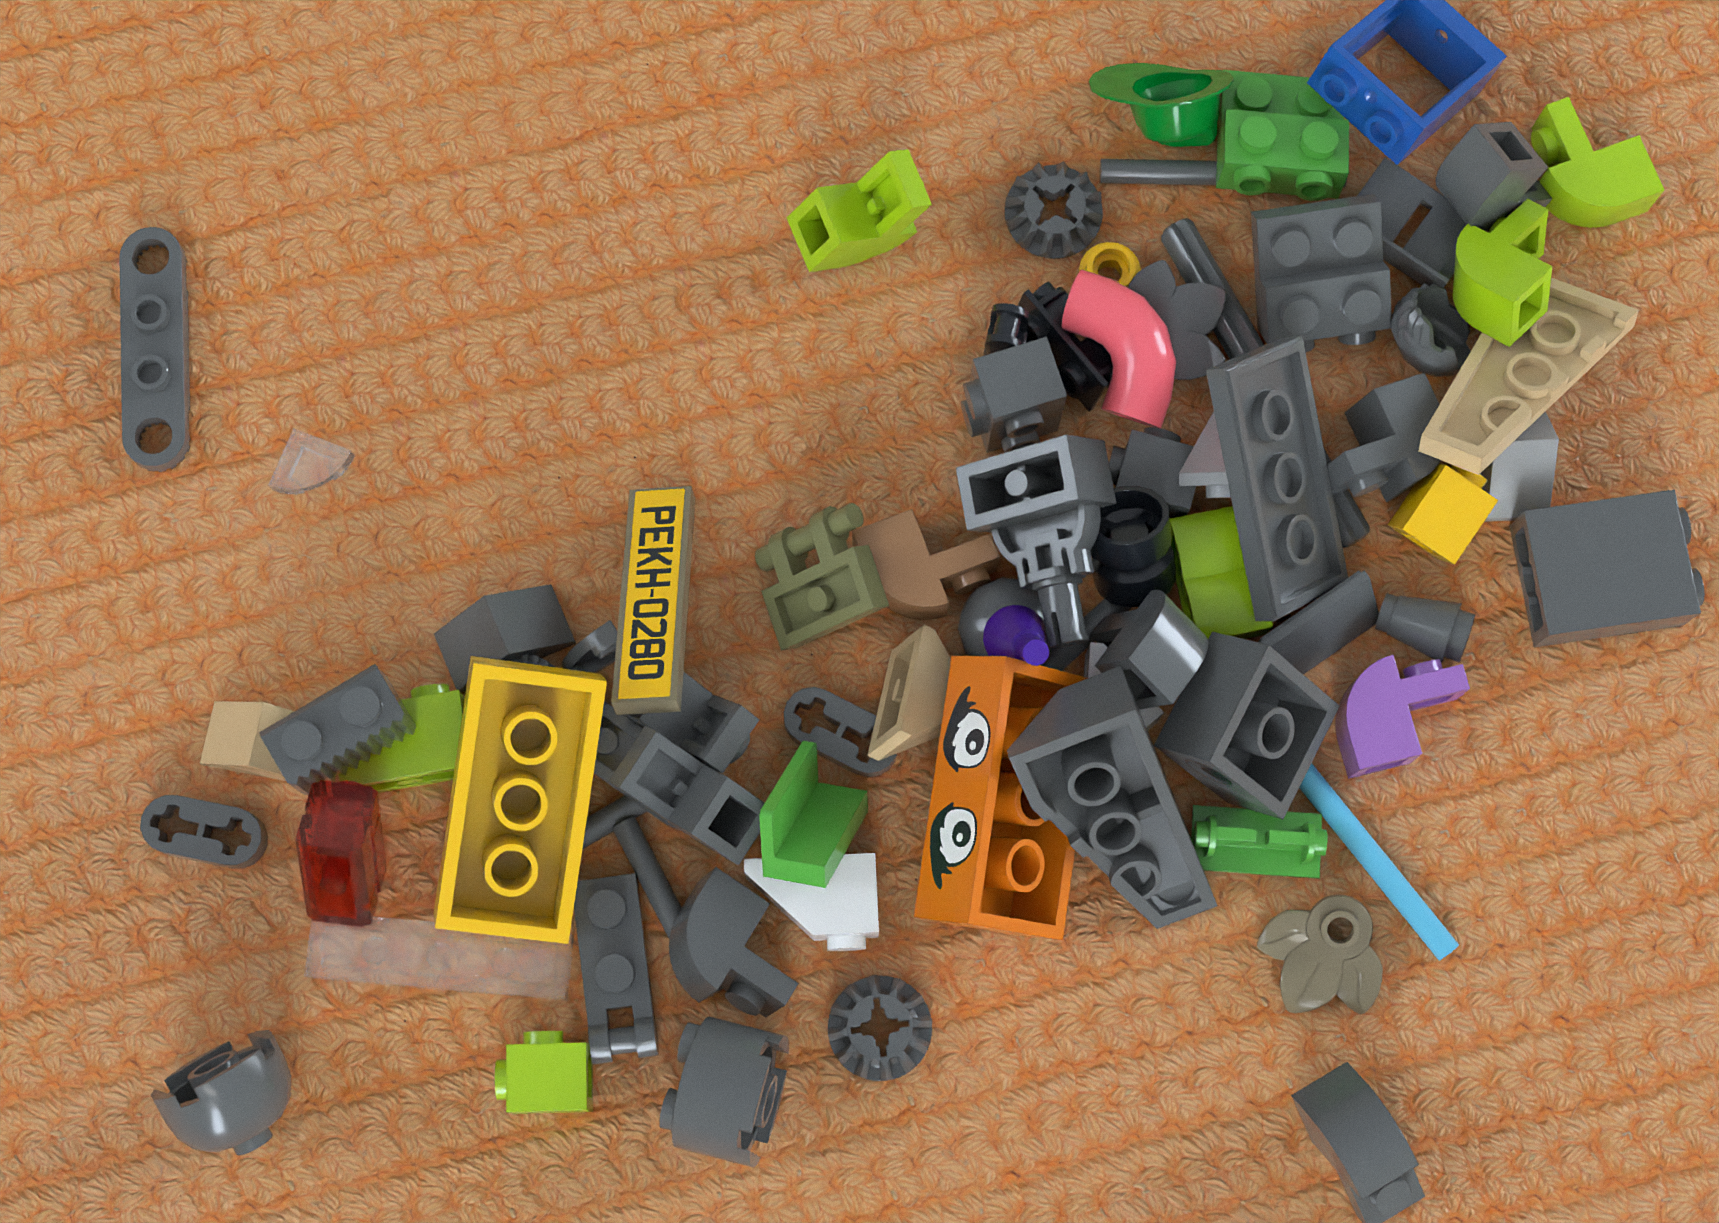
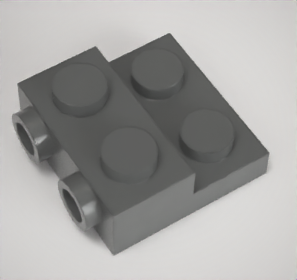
(1321, 271)

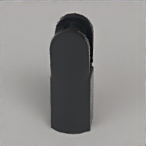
(1006, 328)

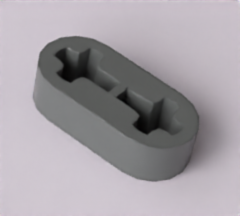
(830, 745)
(208, 817)

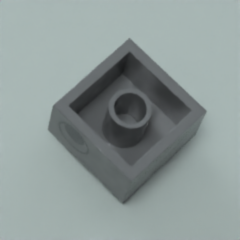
(1248, 725)

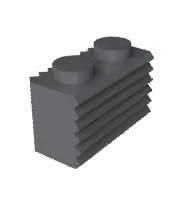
(338, 730)

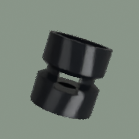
(1133, 547)

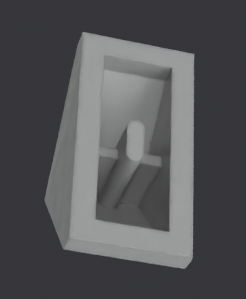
(1523, 472)

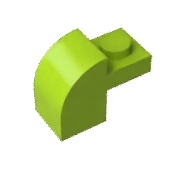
(1587, 184)
(862, 218)
(1499, 274)

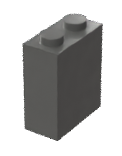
(1606, 568)

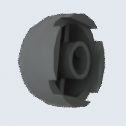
(228, 1096)

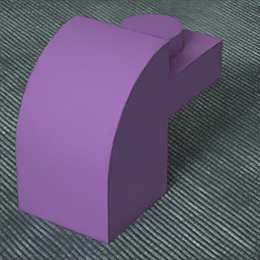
(1375, 714)

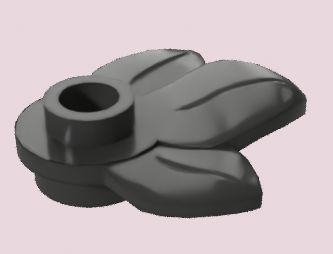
(1188, 312)

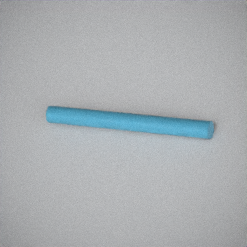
(1377, 864)

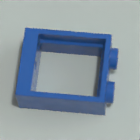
(1460, 62)

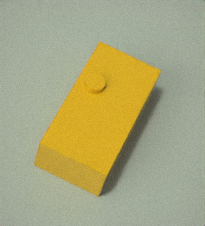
(519, 800)

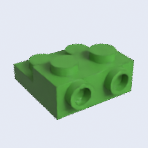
(1280, 138)

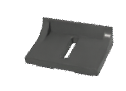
(1432, 248)

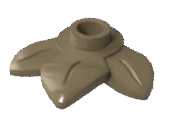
(1322, 966)

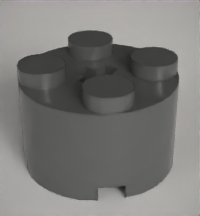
(725, 1090)

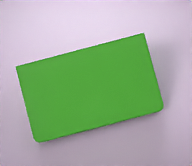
(808, 822)

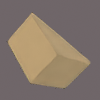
(911, 695)
(235, 739)

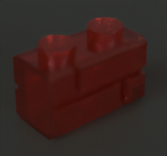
(341, 853)

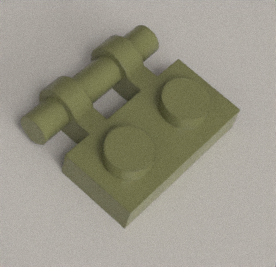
(828, 594)

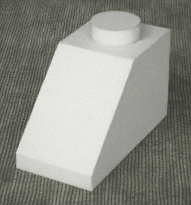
(840, 913)

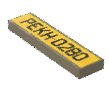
(654, 601)

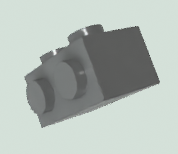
(1014, 396)

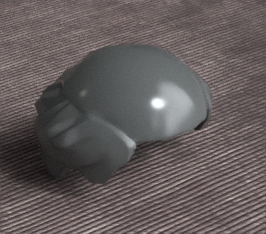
(1430, 331)

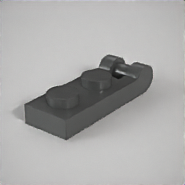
(614, 966)

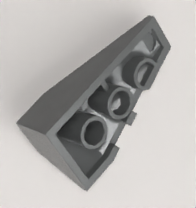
(1103, 785)

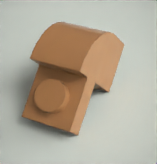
(916, 579)

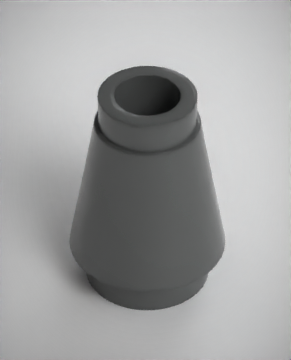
(1427, 625)

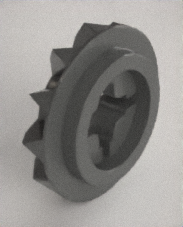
(1057, 236)
(860, 1052)

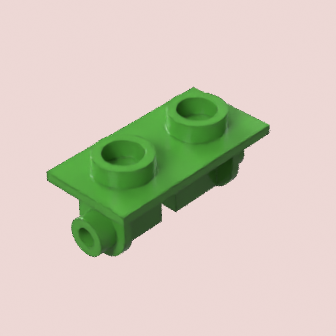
(1258, 843)

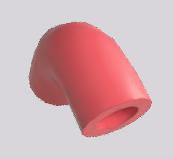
(1133, 338)

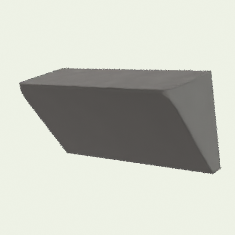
(1326, 623)

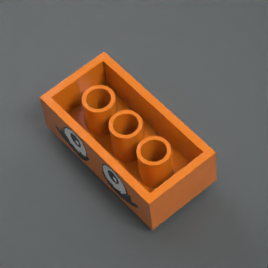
(985, 848)

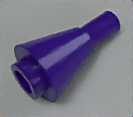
(1017, 634)

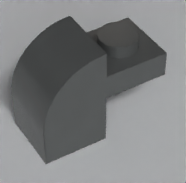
(1491, 174)
(1389, 435)
(1154, 647)
(706, 727)
(690, 795)
(710, 948)
(1360, 1143)

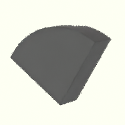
(594, 651)

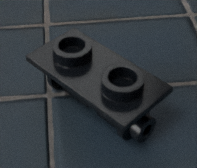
(1083, 364)

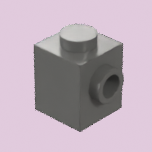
(1154, 462)

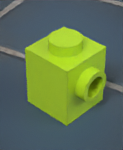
(545, 1075)

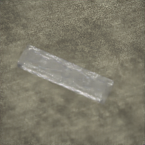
(438, 959)

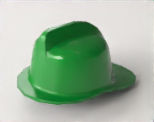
(1167, 101)

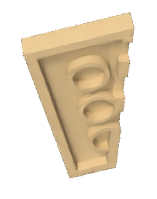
(1510, 387)

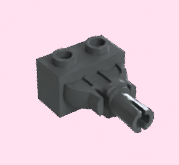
(1044, 520)

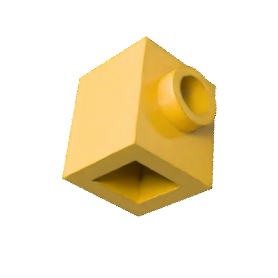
(1444, 511)

